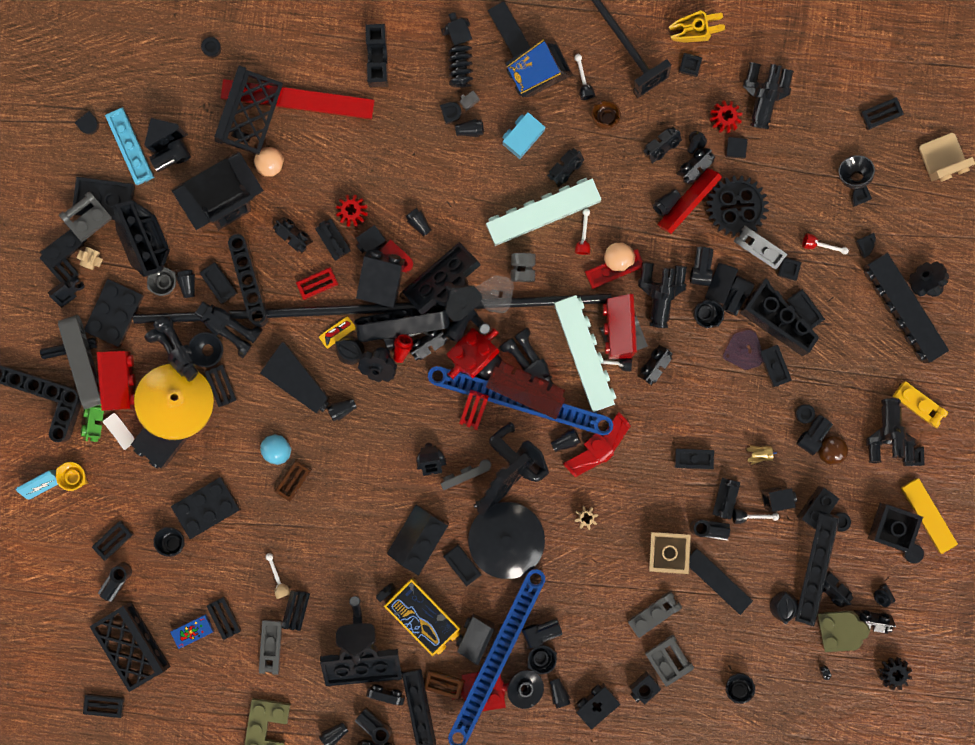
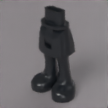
(216, 321)
(178, 355)
(538, 366)

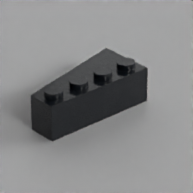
(775, 316)

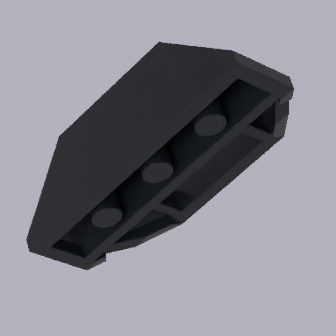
(141, 237)

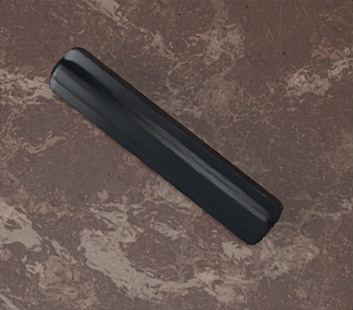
(59, 350)

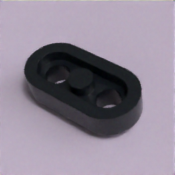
(379, 693)

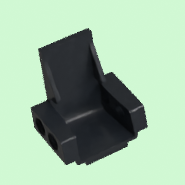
(218, 193)

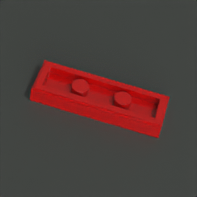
(602, 274)

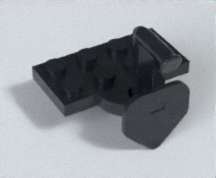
(448, 286)
(525, 463)
(358, 656)

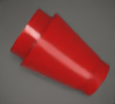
(402, 347)

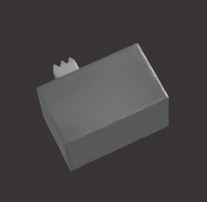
(469, 100)

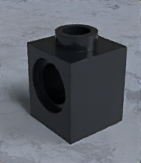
(370, 240)
(644, 679)

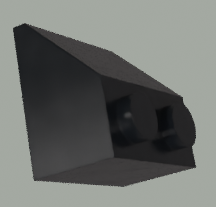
(475, 638)

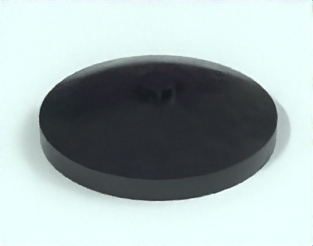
(506, 540)

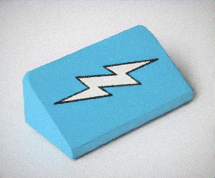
(38, 485)

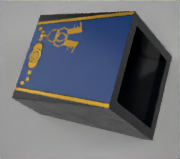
(538, 68)

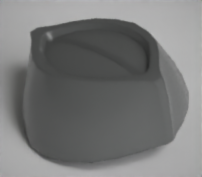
(162, 282)

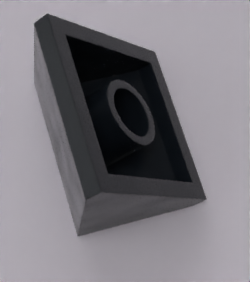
(161, 134)

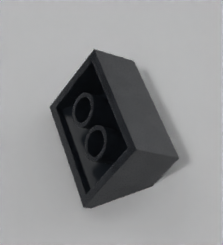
(417, 539)

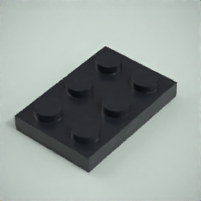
(113, 313)
(205, 508)

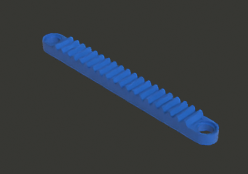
(568, 414)
(496, 658)

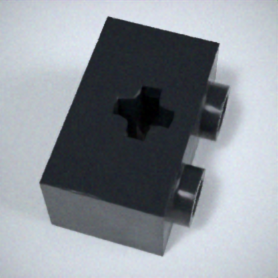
(779, 498)
(820, 501)
(591, 714)

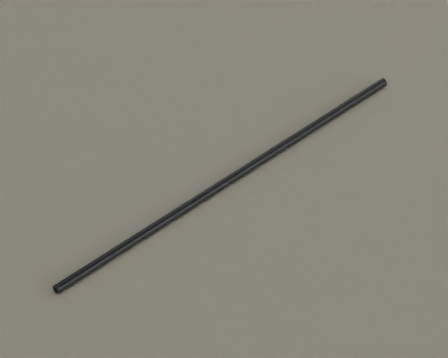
(357, 309)

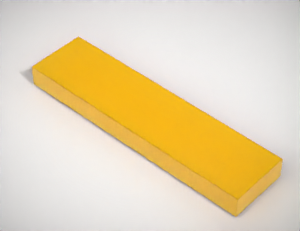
(932, 520)

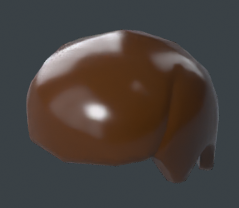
(605, 114)
(833, 450)

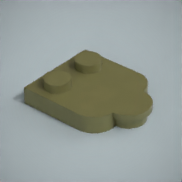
(842, 631)

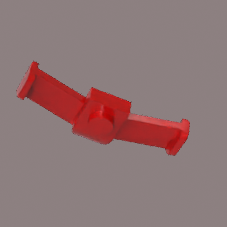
(599, 448)

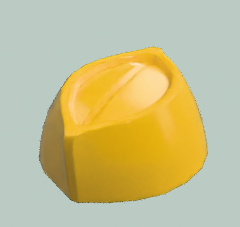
(70, 476)

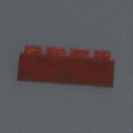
(529, 394)

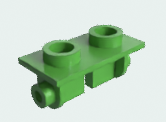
(91, 429)

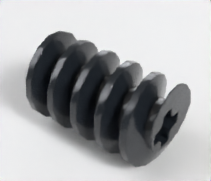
(458, 66)

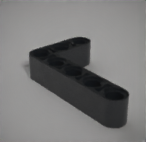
(44, 391)

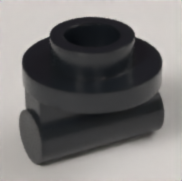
(697, 140)
(884, 596)

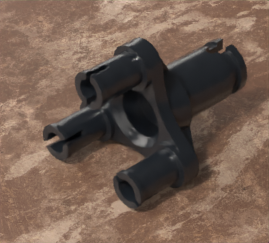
(766, 92)
(662, 292)
(892, 433)

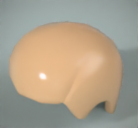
(269, 161)
(619, 256)

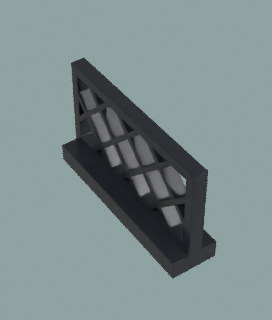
(231, 106)
(144, 642)

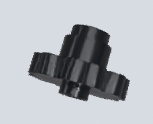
(929, 279)
(378, 365)

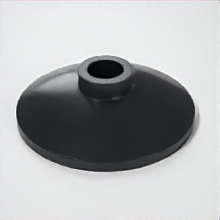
(531, 694)

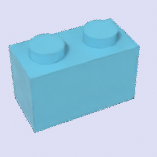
(523, 135)

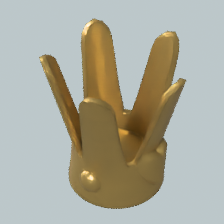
(760, 454)

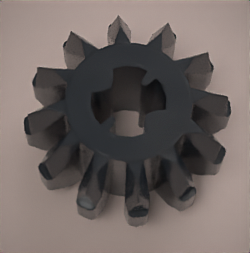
(893, 666)

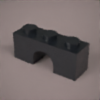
(377, 55)

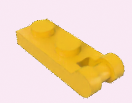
(920, 404)

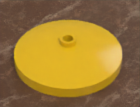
(173, 418)

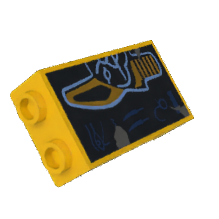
(422, 617)

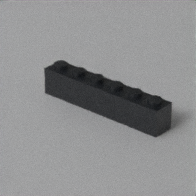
(905, 308)

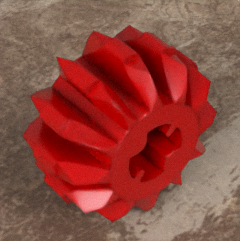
(718, 116)
(346, 215)

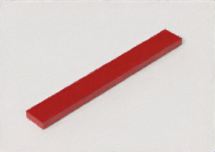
(309, 101)

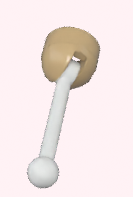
(281, 589)

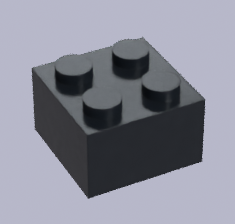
(895, 527)

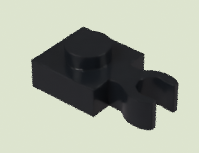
(64, 293)

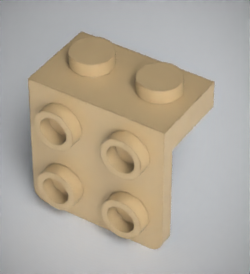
(944, 158)

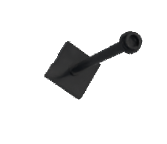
(650, 77)

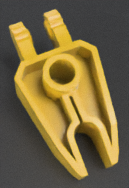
(696, 27)

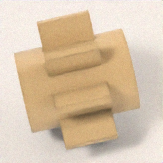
(89, 258)
(581, 515)

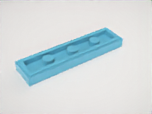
(129, 146)

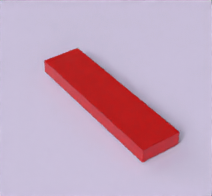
(689, 200)

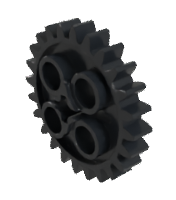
(734, 190)

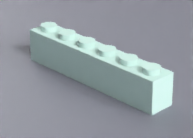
(543, 212)
(584, 354)

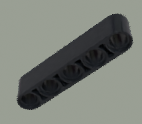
(244, 272)
(400, 322)

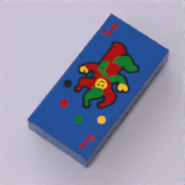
(192, 631)

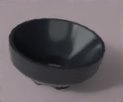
(854, 165)
(196, 346)

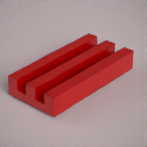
(332, 277)
(470, 422)

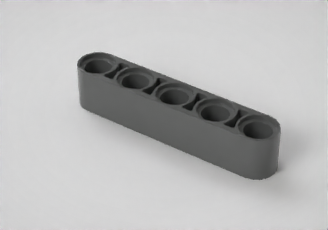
(80, 360)

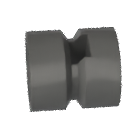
(523, 260)

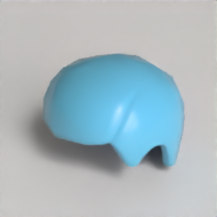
(275, 449)

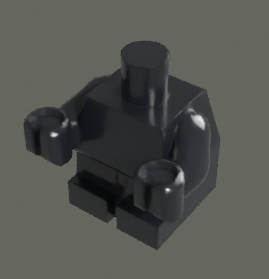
(457, 30)
(430, 460)

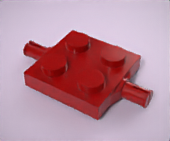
(472, 353)
(496, 699)

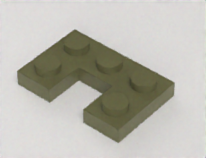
(260, 714)

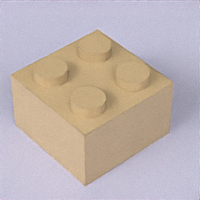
(670, 553)

